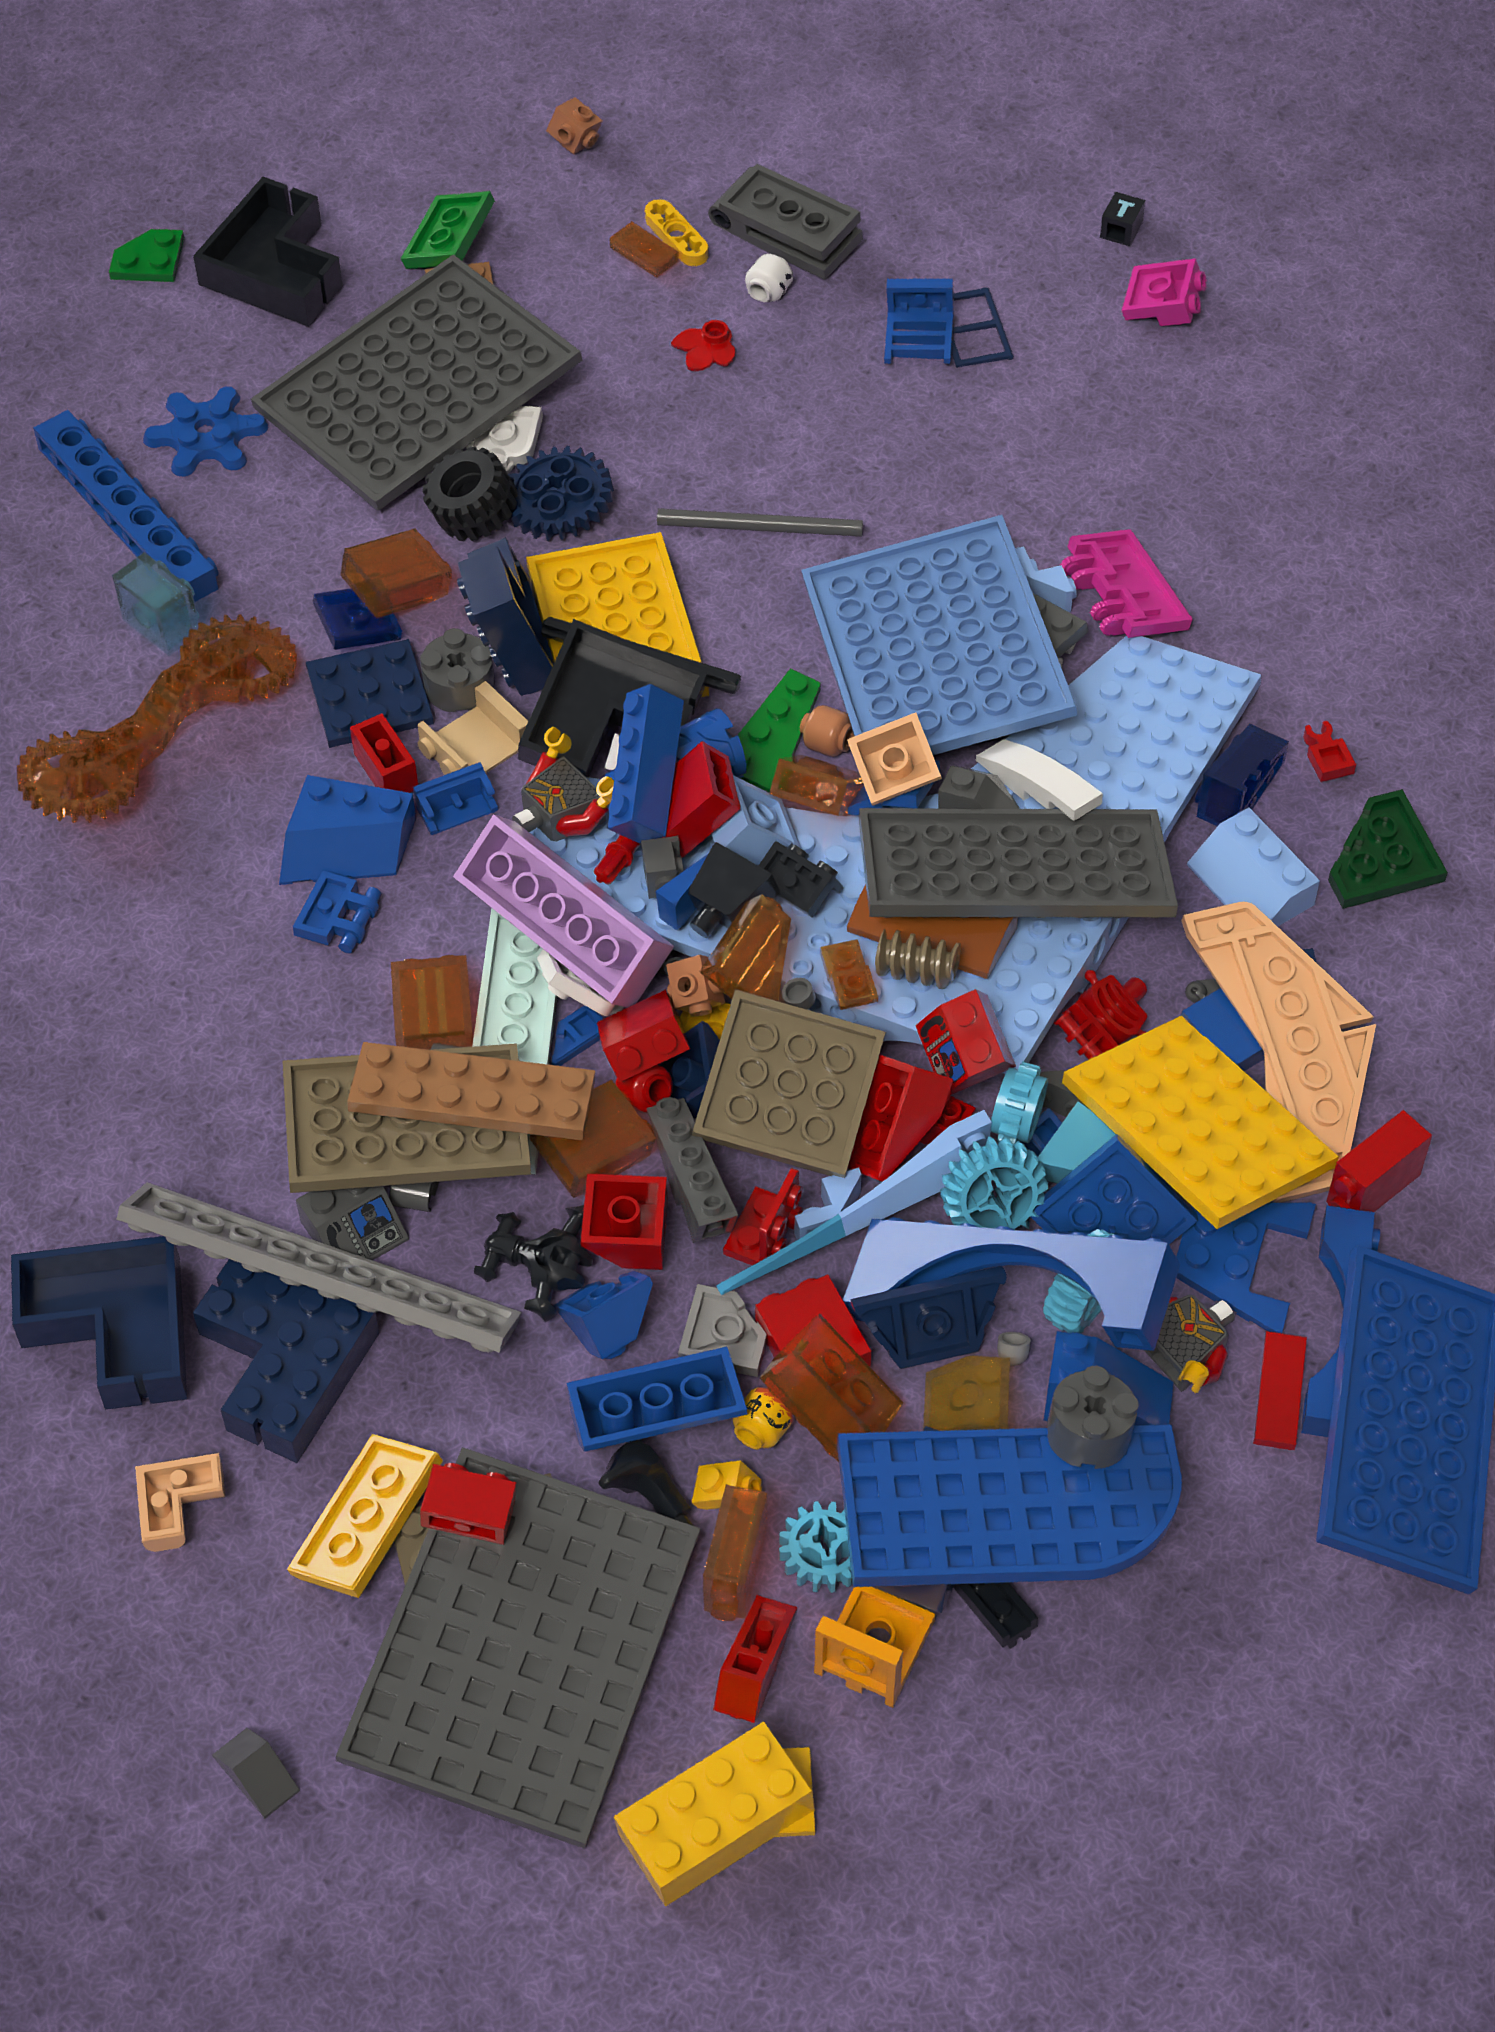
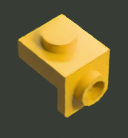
(713, 1478)

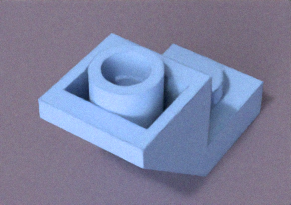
(1048, 583)
(836, 1195)

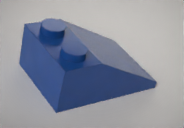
(1077, 1352)

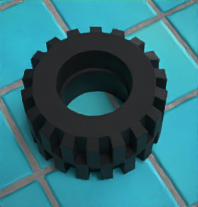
(470, 493)

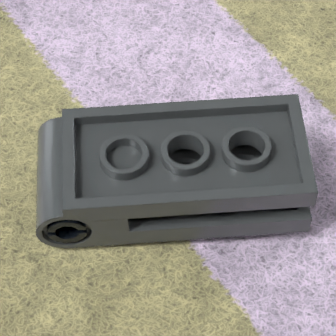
(788, 220)

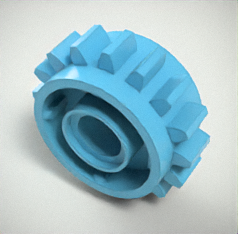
(1019, 1103)

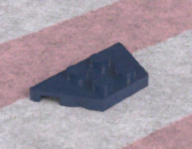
(932, 1317)

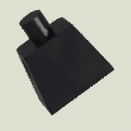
(724, 887)

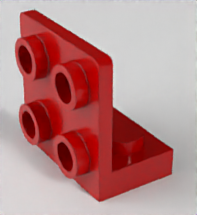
(765, 1222)

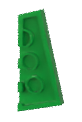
(776, 727)

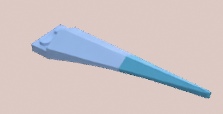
(908, 1185)

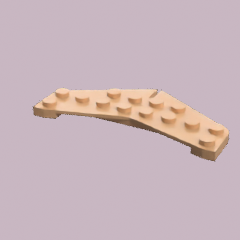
(1295, 1018)

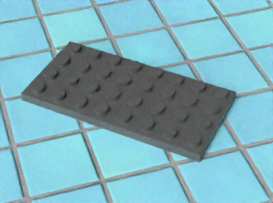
(1015, 863)

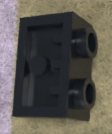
(798, 879)

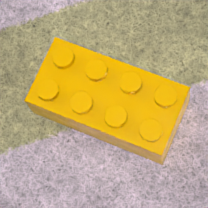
(714, 1813)

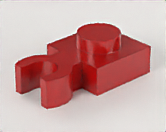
(1328, 756)

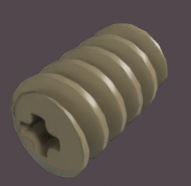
(917, 960)

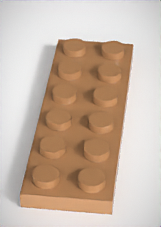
(472, 1091)

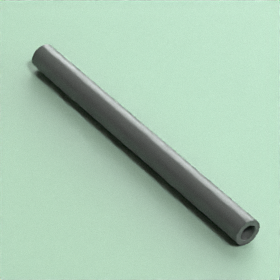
(759, 522)

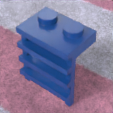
(924, 307)

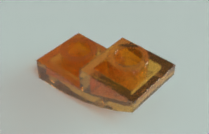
(848, 974)

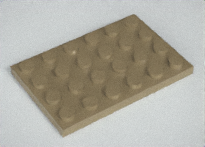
(359, 1150)

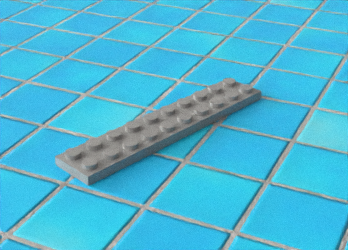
(319, 1266)

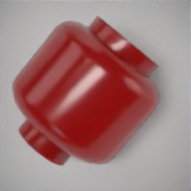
(647, 1087)

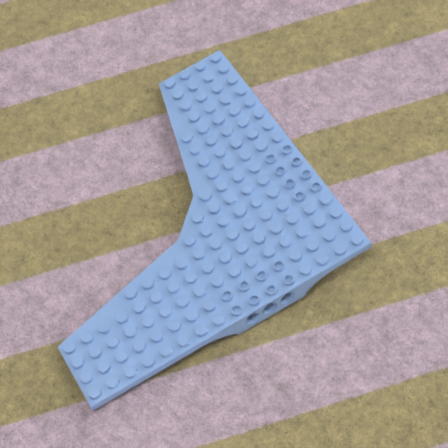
(1140, 737)

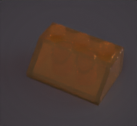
(829, 1386)

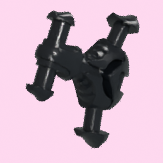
(549, 1259)

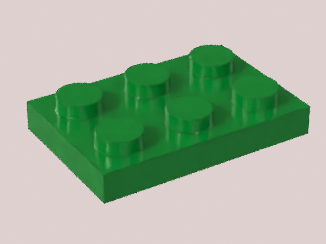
(447, 229)

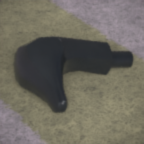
(641, 1470)

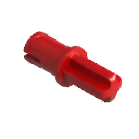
(617, 856)

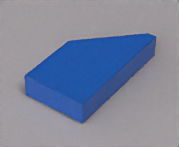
(575, 1034)

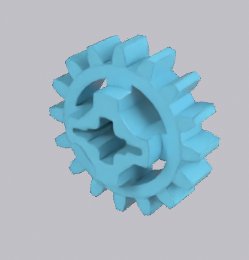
(809, 1549)

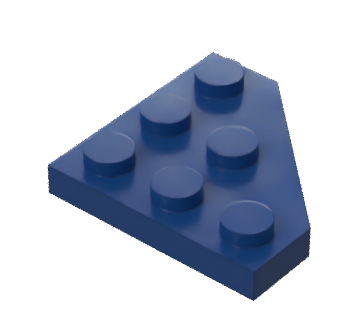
(1115, 1194)

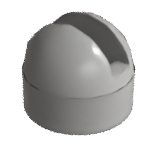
(1014, 1346)

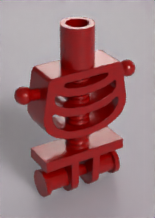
(1104, 1014)

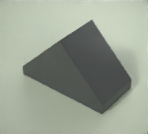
(257, 1771)

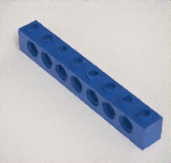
(122, 501)

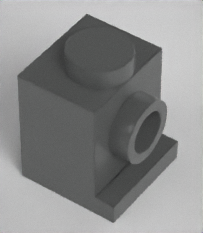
(660, 862)

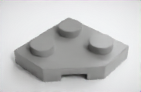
(724, 1322)

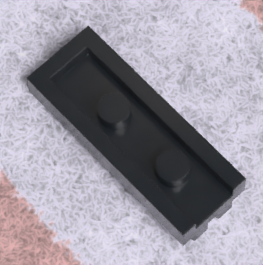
(999, 1610)

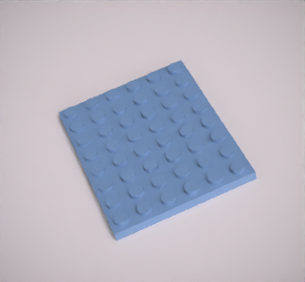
(940, 634)

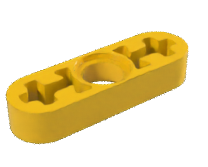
(676, 222)

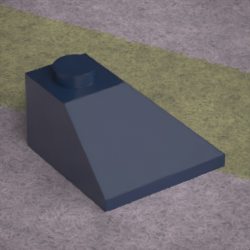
(692, 1068)

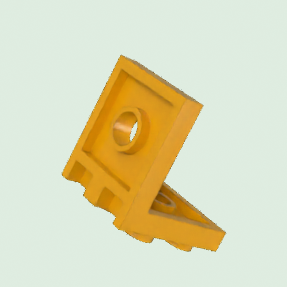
(867, 1662)

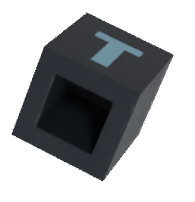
(1122, 219)

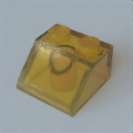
(968, 1394)

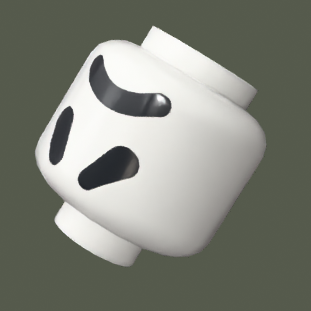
(768, 278)

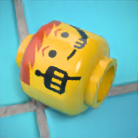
(765, 1420)

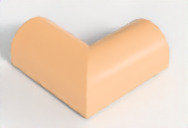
(165, 1488)

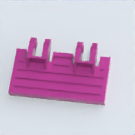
(1132, 588)

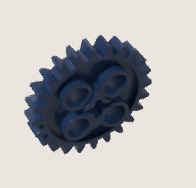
(560, 493)

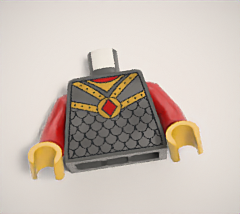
(560, 797)
(1193, 1342)

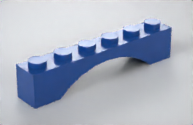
(1340, 1233)

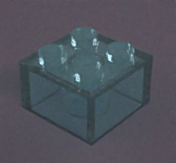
(156, 602)

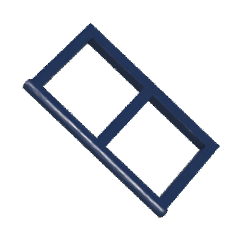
(996, 322)

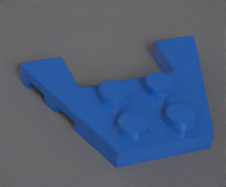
(1224, 1259)

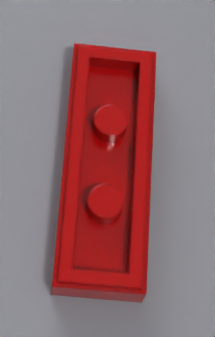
(1280, 1391)

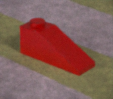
(753, 1659)

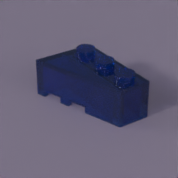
(1240, 774)

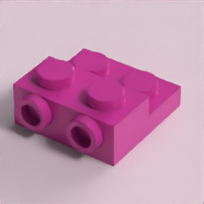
(1165, 292)

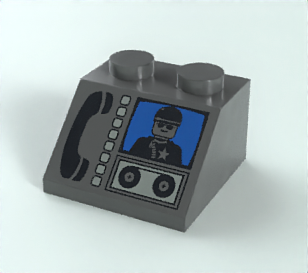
(352, 1220)

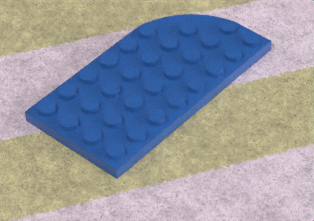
(1000, 1506)

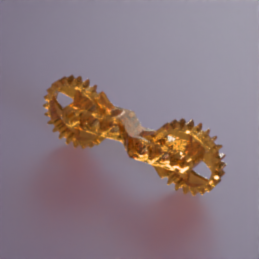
(114, 756)

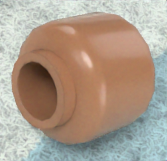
(826, 731)

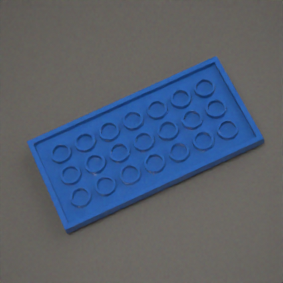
(1410, 1421)

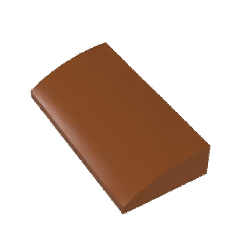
(980, 937)

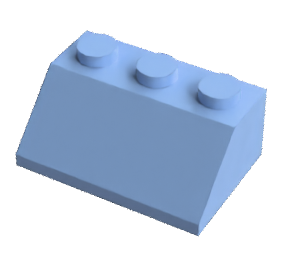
(1254, 866)

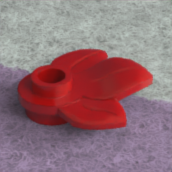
(706, 345)

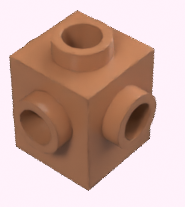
(574, 126)
(690, 989)

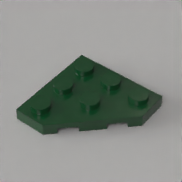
(1385, 854)

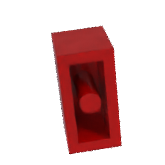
(383, 755)
(468, 1503)

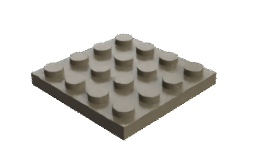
(788, 1084)

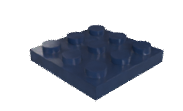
(366, 684)

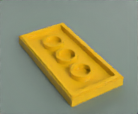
(364, 1516)

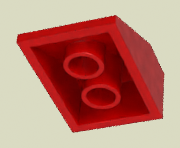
(897, 1115)

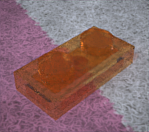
(644, 249)

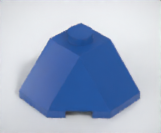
(607, 1314)

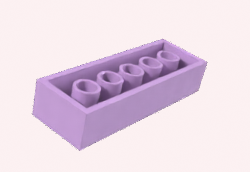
(563, 911)

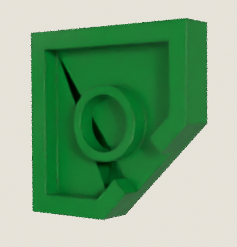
(148, 257)

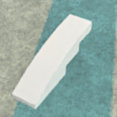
(1040, 777)

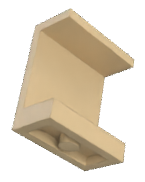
(481, 735)

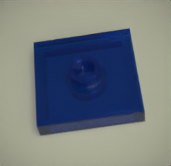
(351, 622)

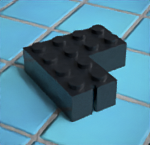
(264, 255)
(590, 688)

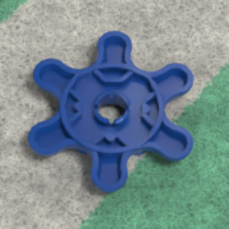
(217, 444)

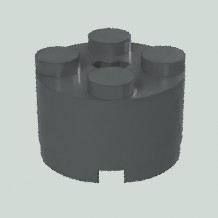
(453, 669)
(1091, 1418)

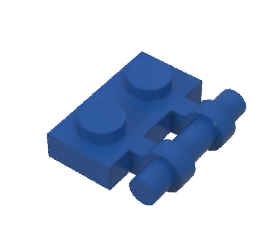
(326, 907)

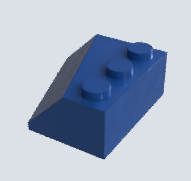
(346, 831)

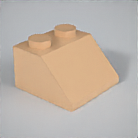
(894, 759)

